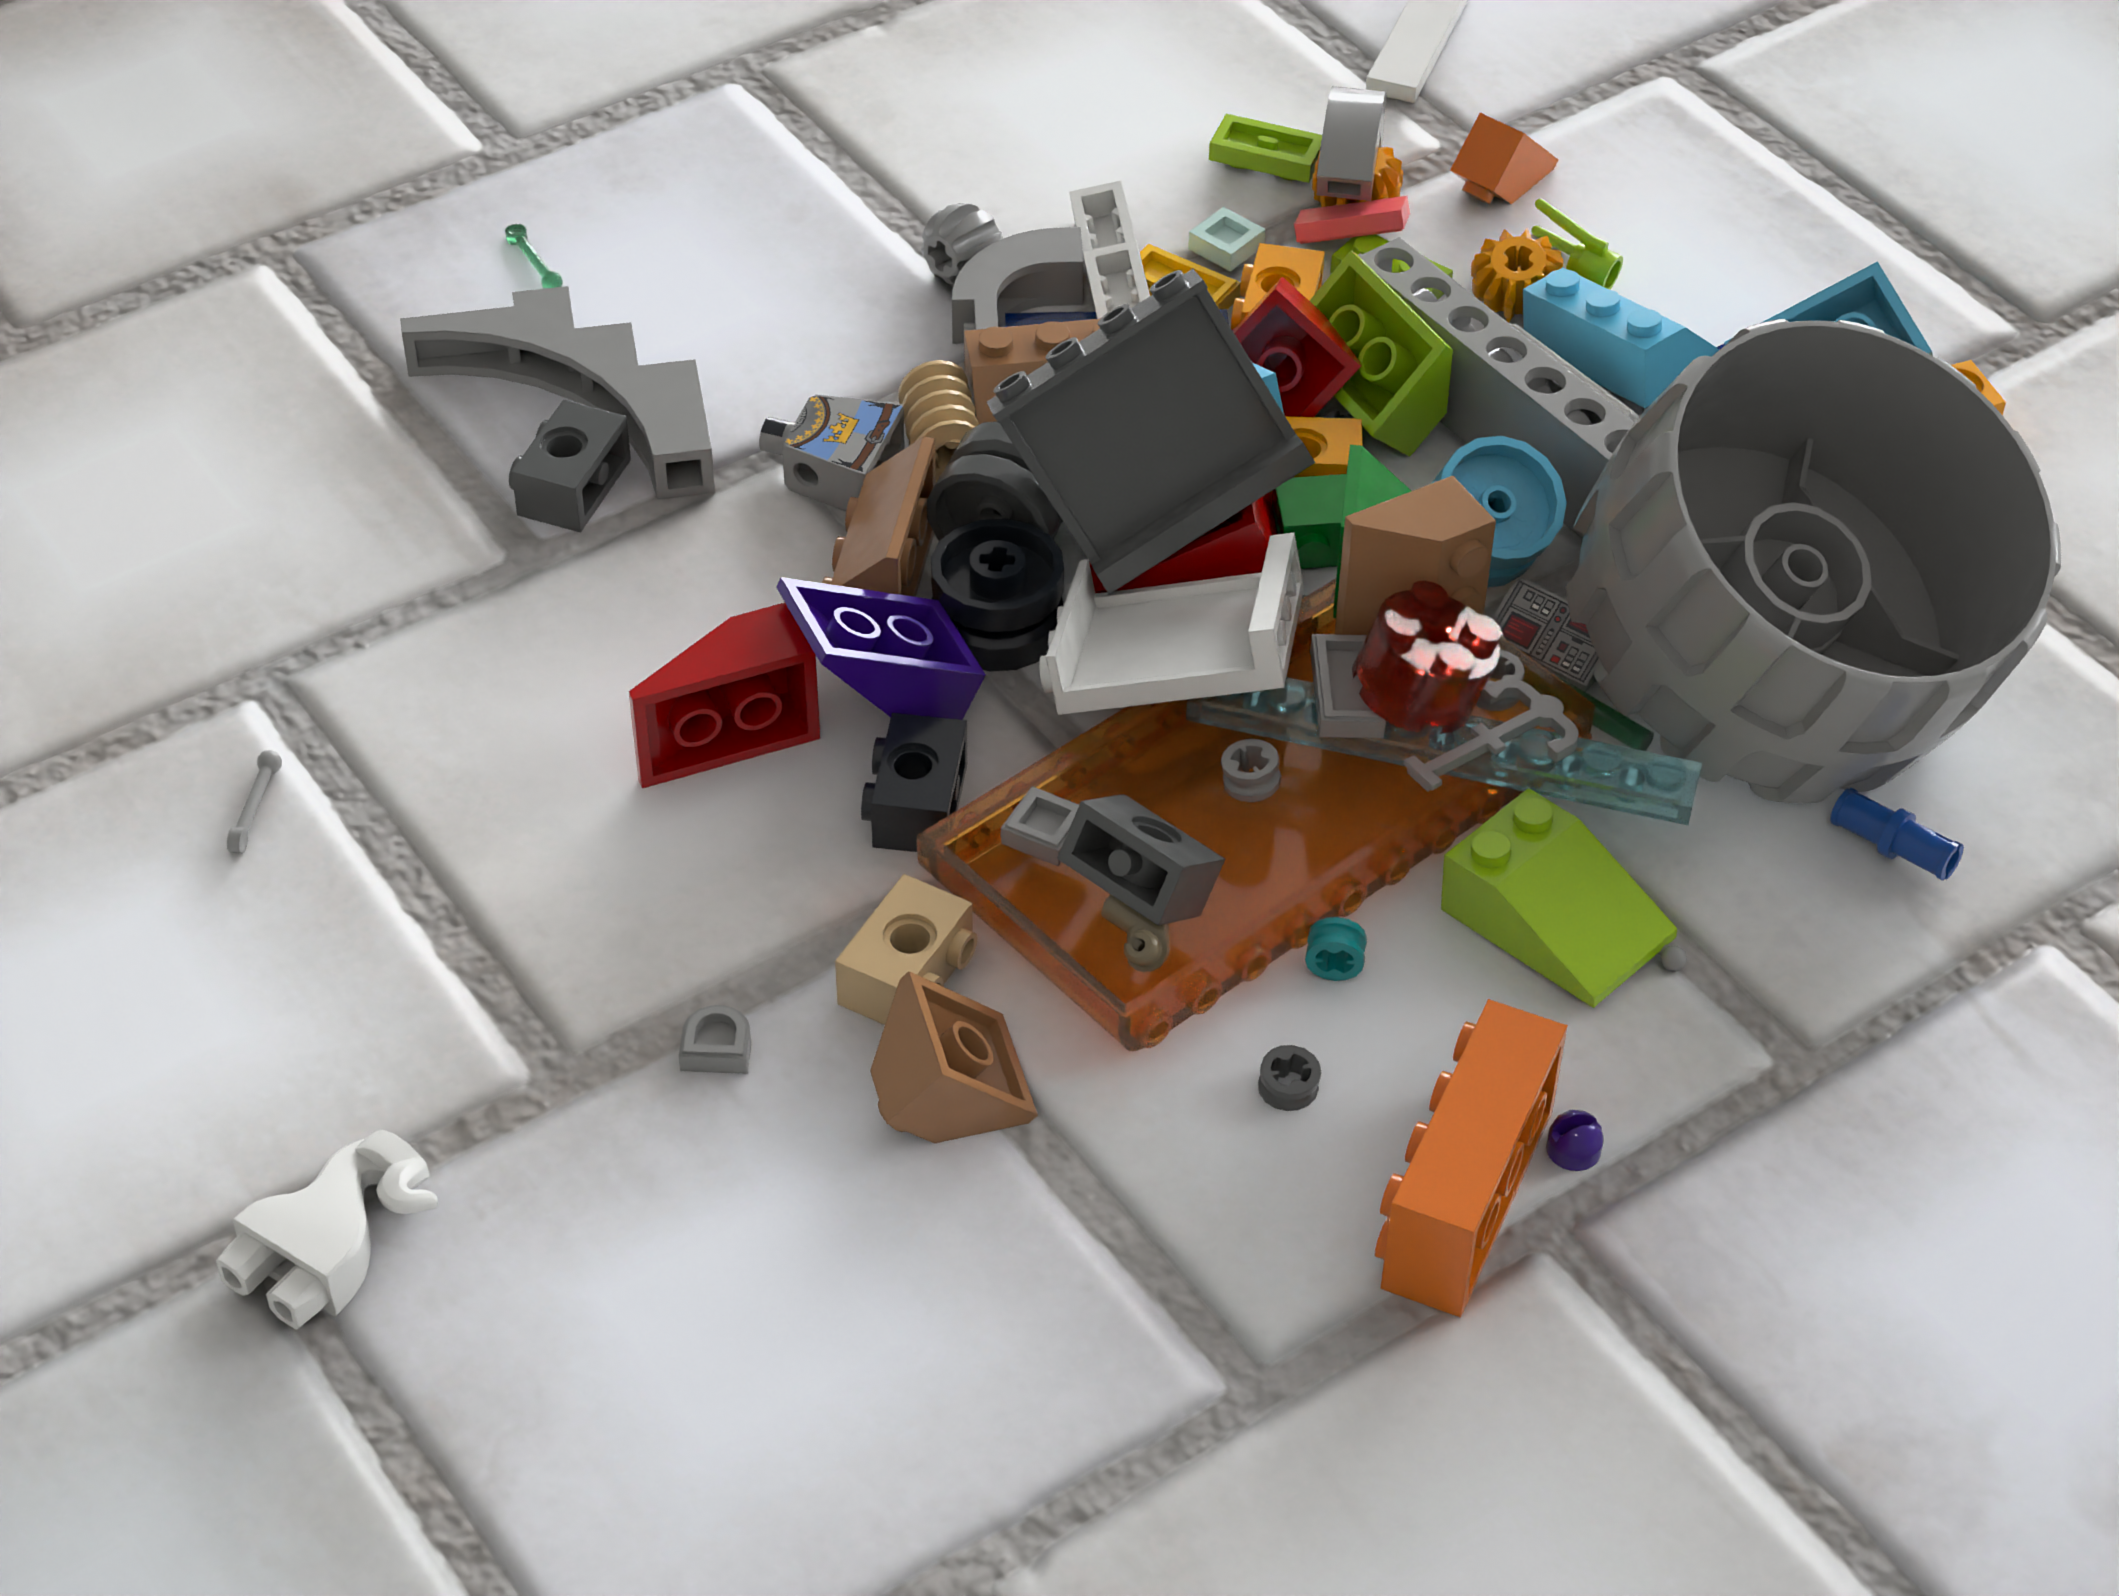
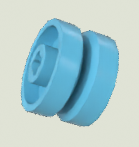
(1519, 492)

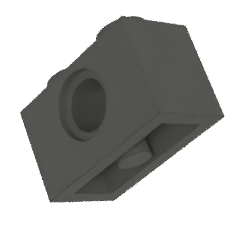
(570, 465)
(1140, 859)

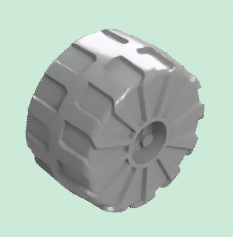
(1813, 559)

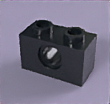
(917, 778)

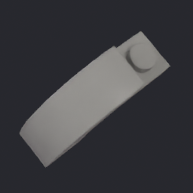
(1350, 143)
(1018, 275)

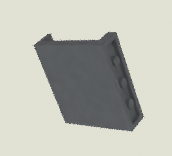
(1149, 429)

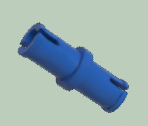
(1897, 833)

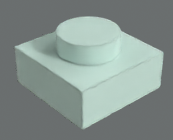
(1226, 239)

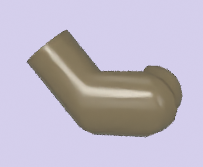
(1146, 942)

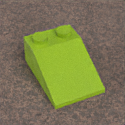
(1553, 898)

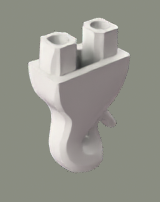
(320, 1235)

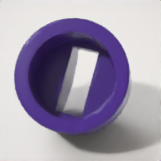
(1581, 1143)

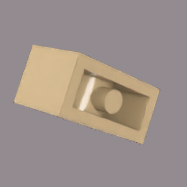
(910, 931)

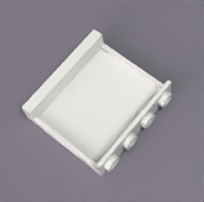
(1174, 637)

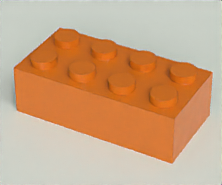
(1469, 1157)

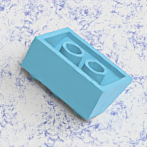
(1609, 336)

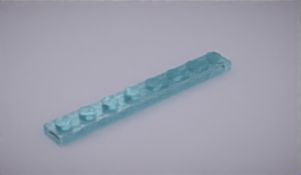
(1592, 775)

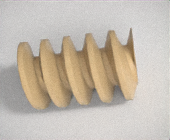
(937, 407)

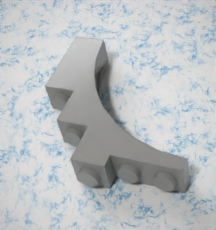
(588, 365)

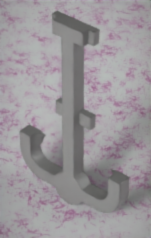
(1543, 712)

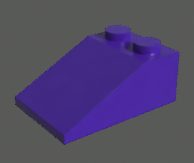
(887, 647)

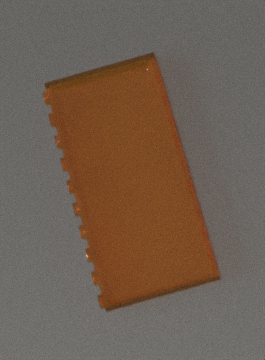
(1297, 857)

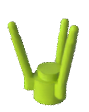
(1590, 257)

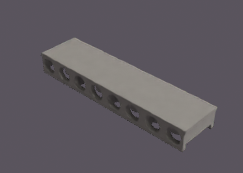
(1502, 396)

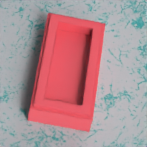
(1352, 220)

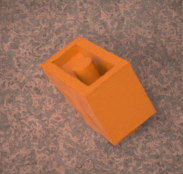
(1500, 161)

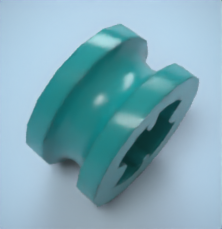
(1336, 949)

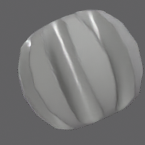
(955, 237)

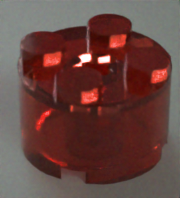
(1426, 659)

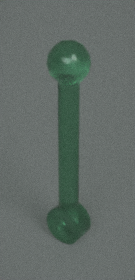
(517, 235)

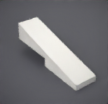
(1109, 247)

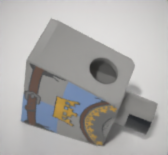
(834, 445)

